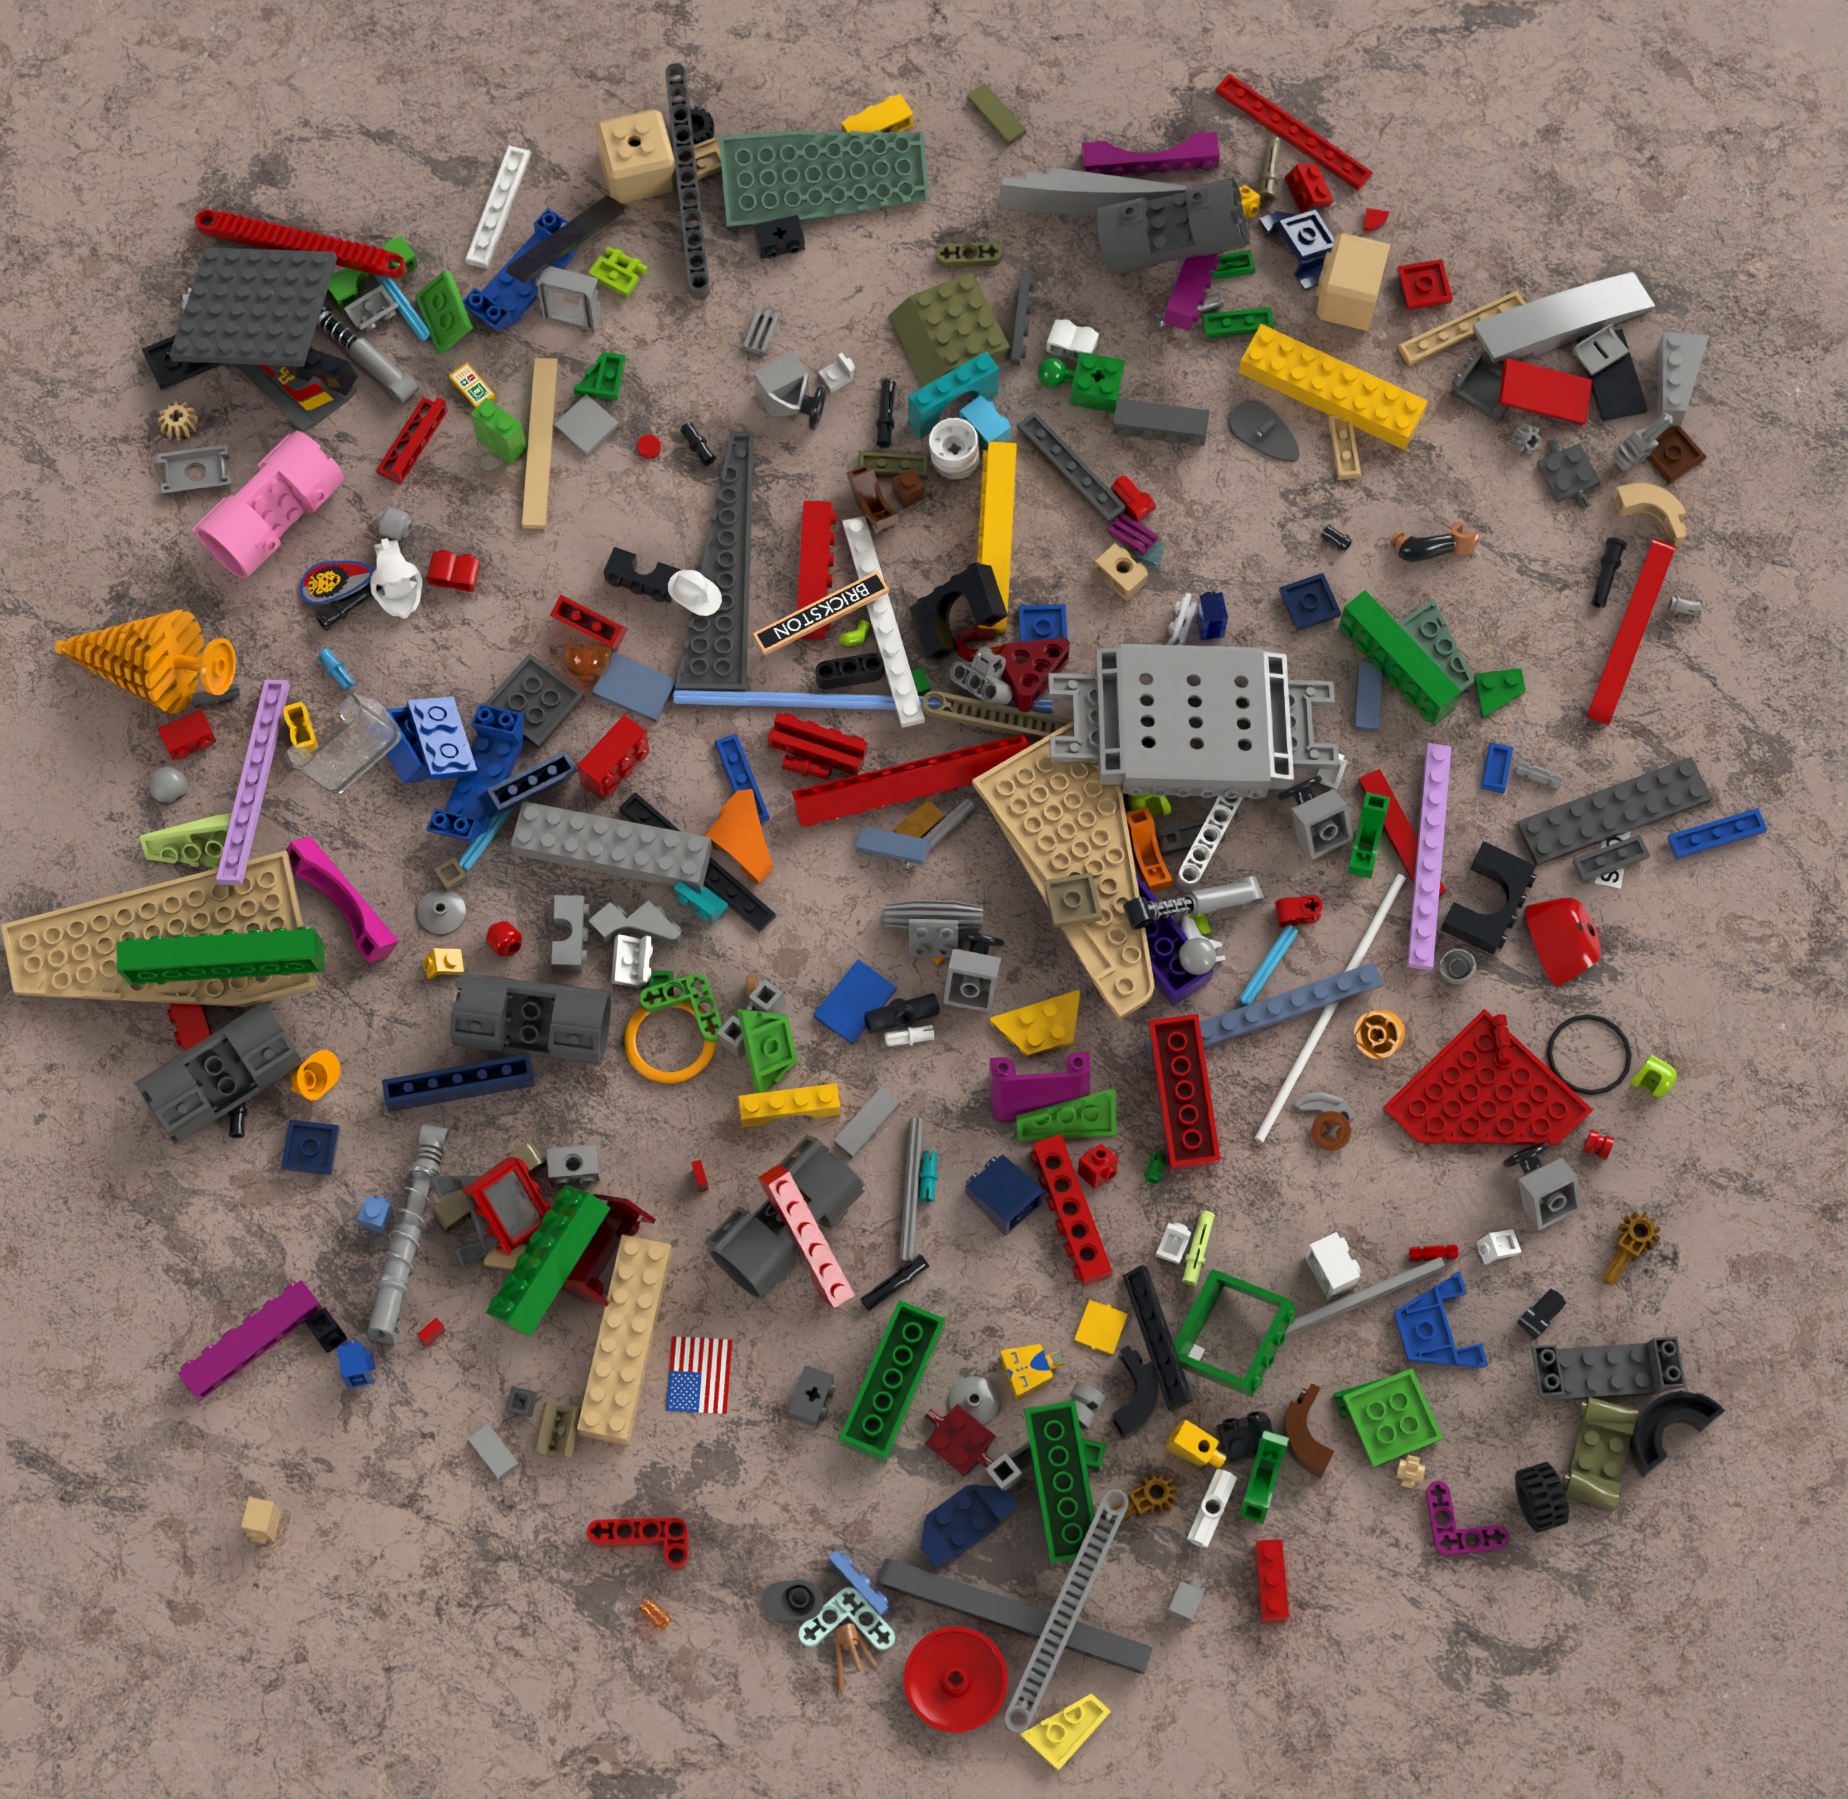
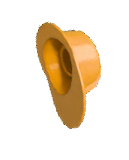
(316, 1075)

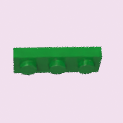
(1236, 322)

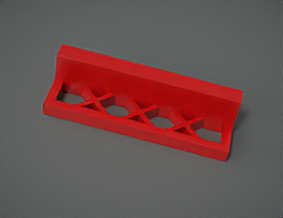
(415, 443)

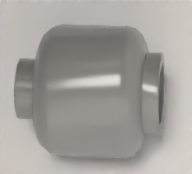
(394, 523)

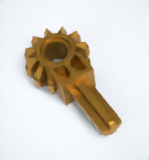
(1631, 1245)
(1141, 1501)

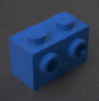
(355, 1364)

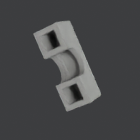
(570, 954)
(764, 999)

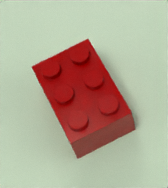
(613, 757)

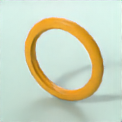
(660, 1076)

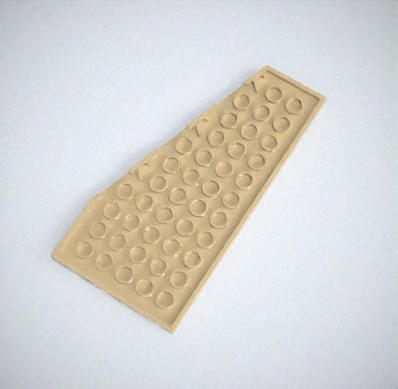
(76, 947)

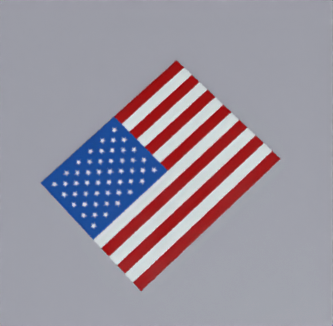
(699, 1375)

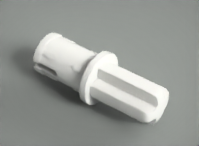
(909, 1035)

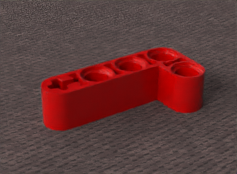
(637, 1538)

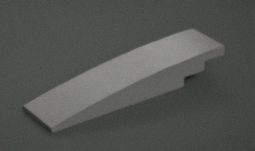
(1077, 191)
(1562, 317)

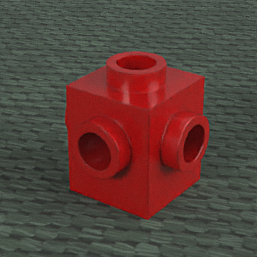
(1098, 1166)

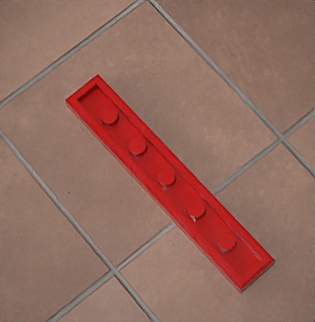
(1395, 824)

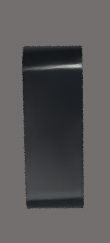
(841, 679)

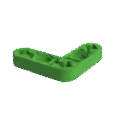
(687, 994)

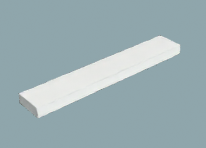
(497, 207)

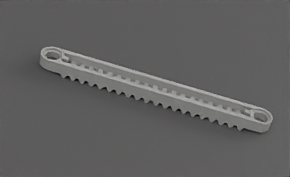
(1066, 1610)

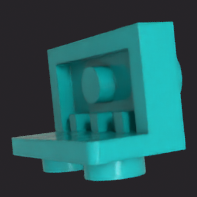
(705, 903)

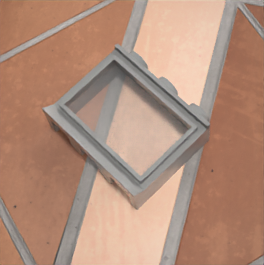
(569, 297)

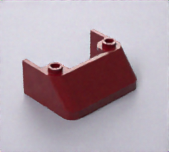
(620, 1220)

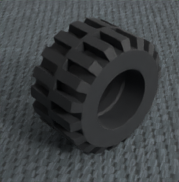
(1541, 1497)

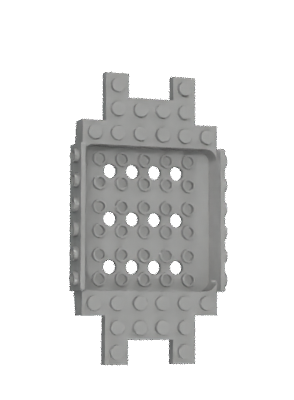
(1111, 731)

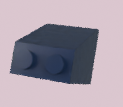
(1004, 1193)

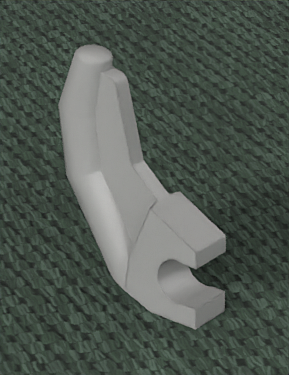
(1323, 1102)

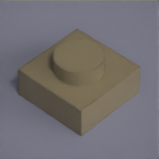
(450, 873)

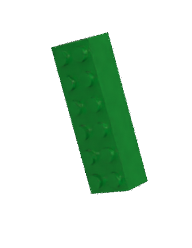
(1399, 658)
(547, 1260)
(892, 1381)
(1060, 1477)

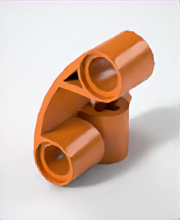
(741, 835)

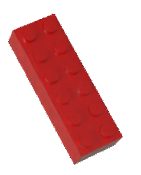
(1184, 1092)

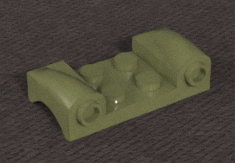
(1600, 1453)

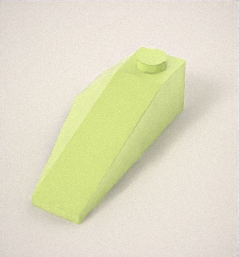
(190, 843)

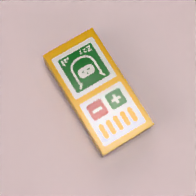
(471, 385)

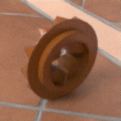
(1319, 1128)

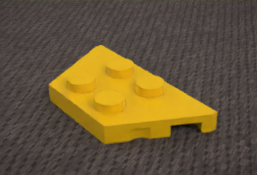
(1041, 1025)

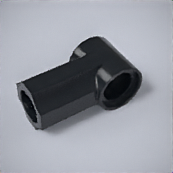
(1538, 1318)

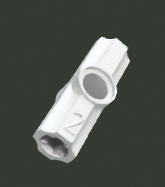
(1206, 1523)

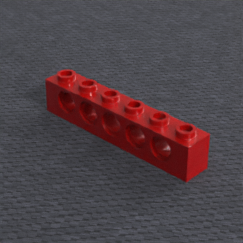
(1055, 1150)

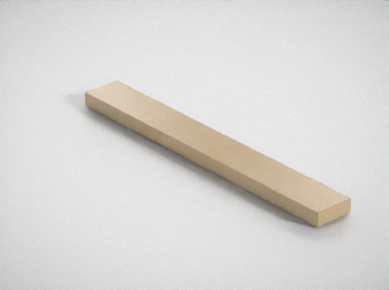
(540, 443)

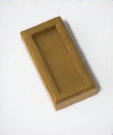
(921, 821)

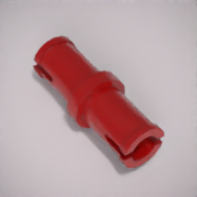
(807, 767)

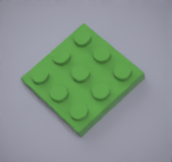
(1392, 1418)

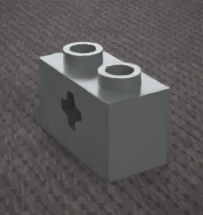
(812, 1381)

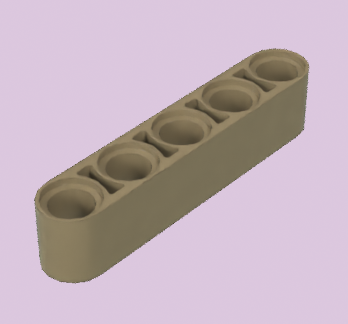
(455, 1210)

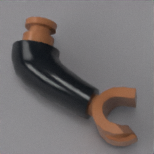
(1424, 548)

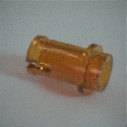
(655, 1614)

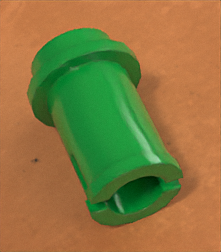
(1155, 1166)

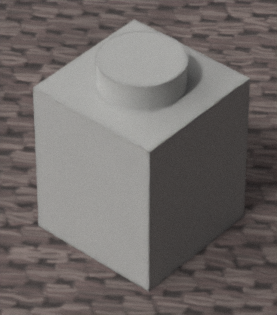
(1186, 1601)

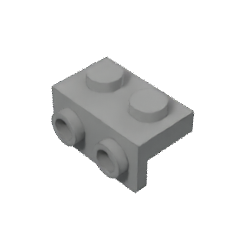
(370, 308)

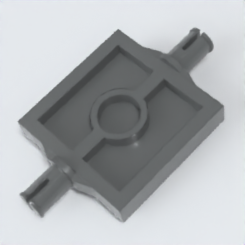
(1568, 473)

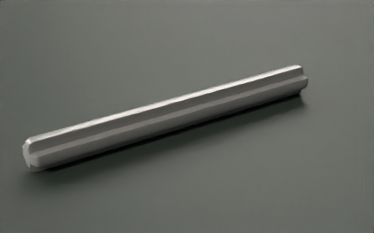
(911, 1189)

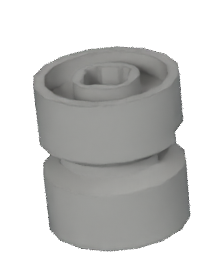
(1087, 1401)

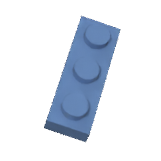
(860, 1582)

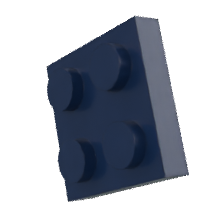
(1310, 602)
(310, 1147)

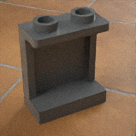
(1480, 387)

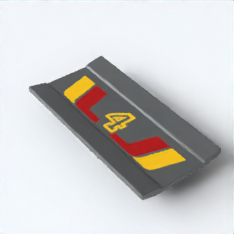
(296, 398)

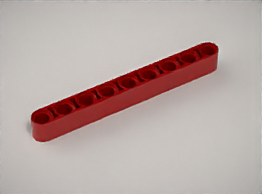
(1631, 632)

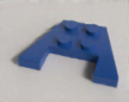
(1426, 1330)

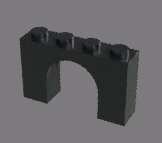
(933, 611)
(1488, 930)

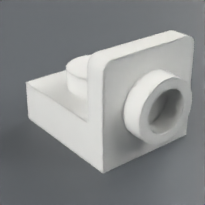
(838, 373)
(1332, 777)
(1498, 1246)

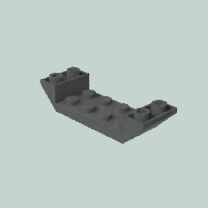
(1608, 1370)

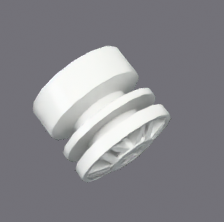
(950, 438)

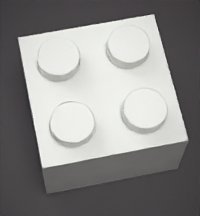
(1333, 1266)

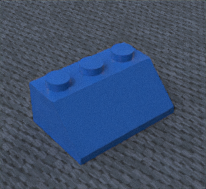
(406, 754)

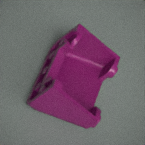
(1025, 1093)

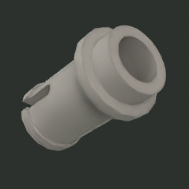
(1684, 606)

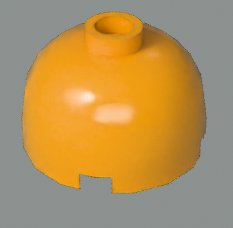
(1379, 1033)

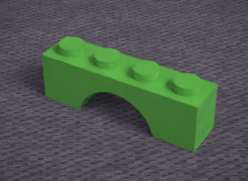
(346, 283)

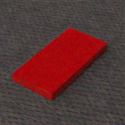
(1545, 391)

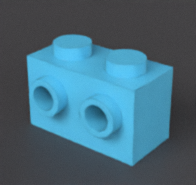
(986, 421)

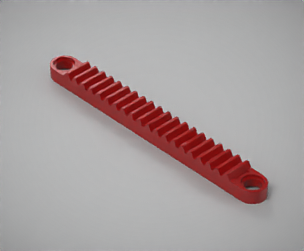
(279, 237)

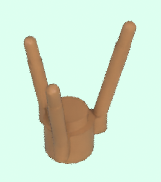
(849, 1638)

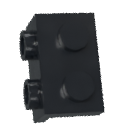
(1243, 1435)

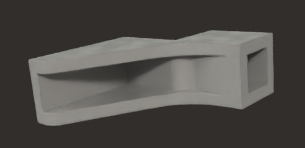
(645, 921)

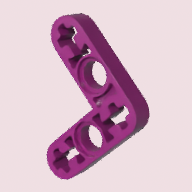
(1450, 1531)

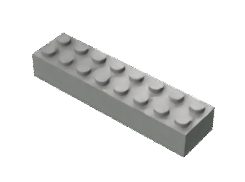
(611, 846)

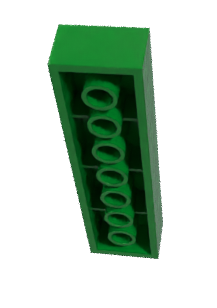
(220, 956)

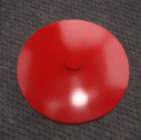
(955, 1679)

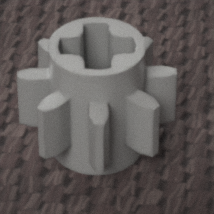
(1526, 438)

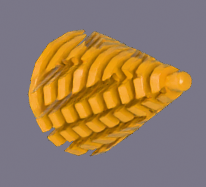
(156, 658)

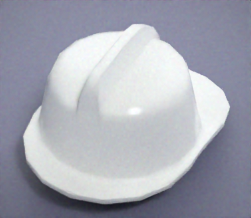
(695, 592)

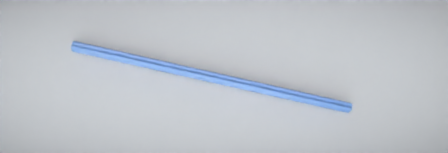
(810, 700)

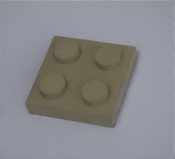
(1072, 900)

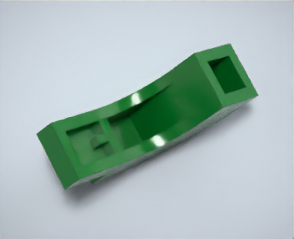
(1368, 835)
(1263, 1477)

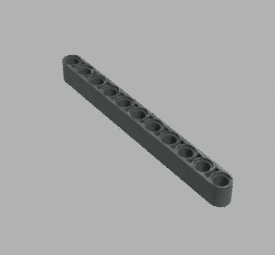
(690, 190)
(1010, 1614)

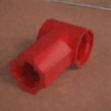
(1137, 503)

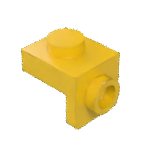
(443, 962)

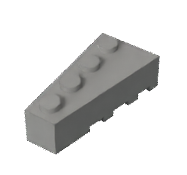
(1677, 371)

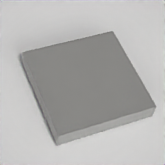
(586, 425)

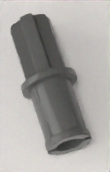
(204, 698)

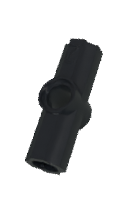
(914, 1010)

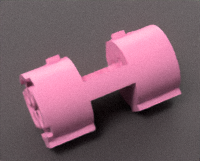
(291, 481)

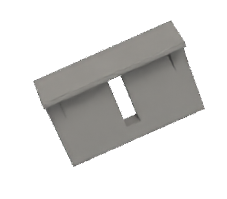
(1609, 345)

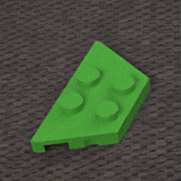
(767, 1046)

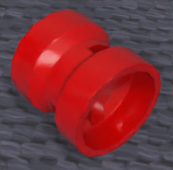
(1598, 1144)

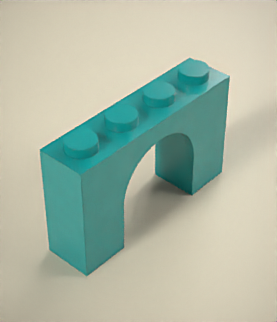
(976, 376)

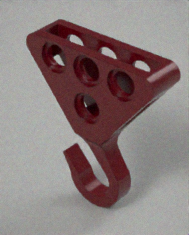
(1025, 665)

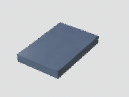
(635, 687)

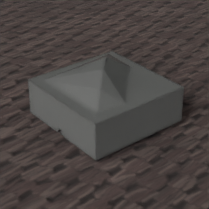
(521, 1401)

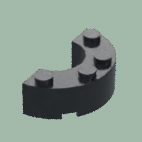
(1669, 1408)

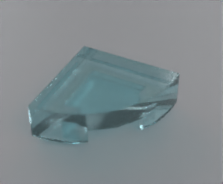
(1153, 555)

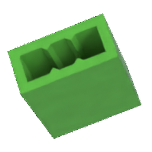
(498, 431)

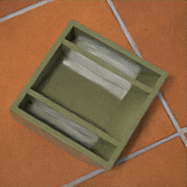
(948, 328)

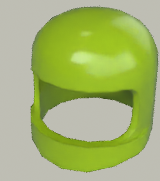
(1157, 804)
(1659, 1071)

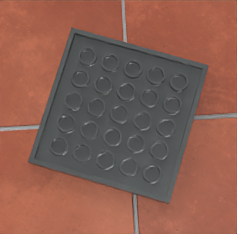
(254, 306)

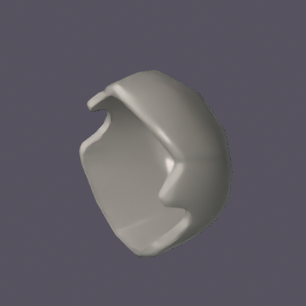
(167, 784)
(1197, 956)
(1457, 966)

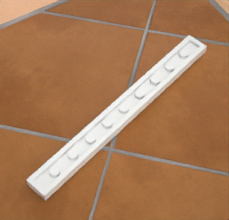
(884, 626)

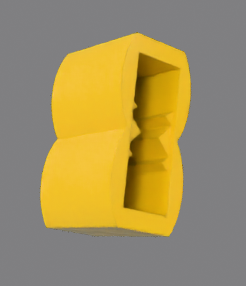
(300, 726)

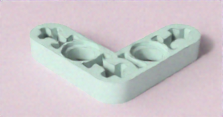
(844, 1612)

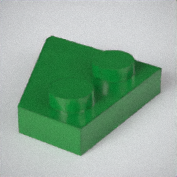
(604, 377)
(1497, 689)

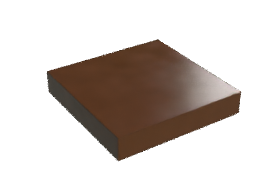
(1675, 454)

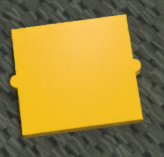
(1101, 1327)

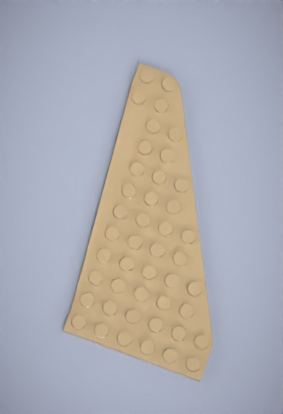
(1069, 827)

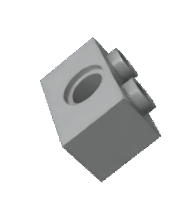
(560, 1158)

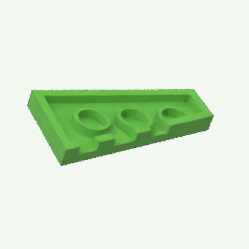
(1076, 1118)

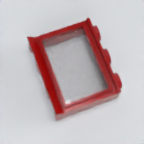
(508, 1203)

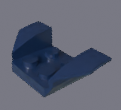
(1307, 239)
(964, 1521)

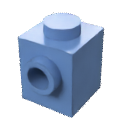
(375, 1214)

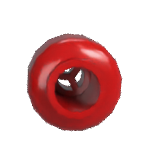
(504, 939)

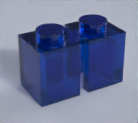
(1211, 615)

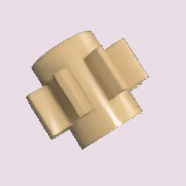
(1410, 1471)

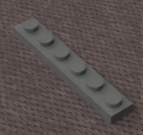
(1071, 467)

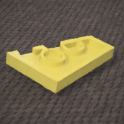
(1066, 1731)

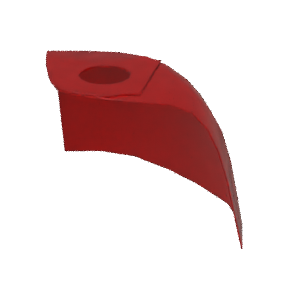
(1558, 942)

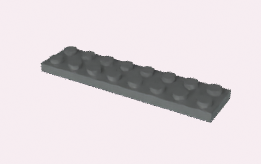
(1614, 811)

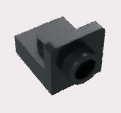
(326, 1330)

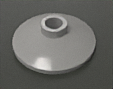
(441, 922)
(988, 1397)

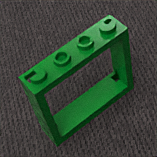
(1198, 1316)

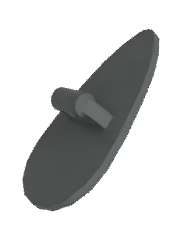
(1264, 431)

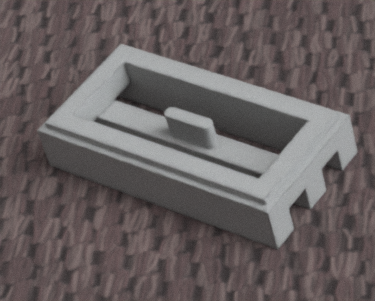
(766, 316)

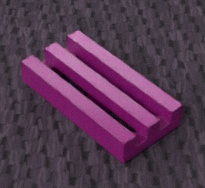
(1118, 524)

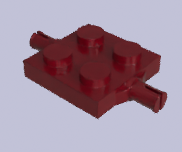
(960, 1439)

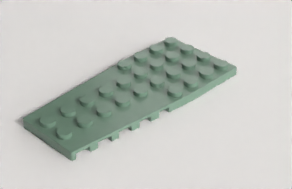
(819, 174)

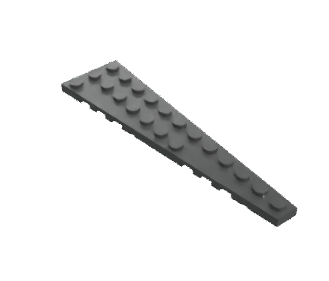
(718, 643)

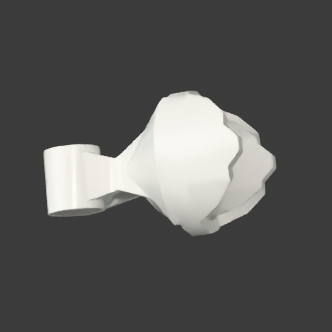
(398, 594)

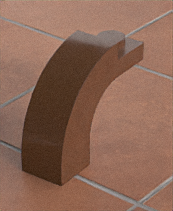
(871, 500)
(1301, 1445)

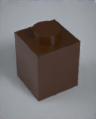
(908, 488)

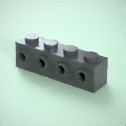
(1161, 422)

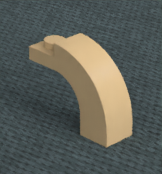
(1654, 501)

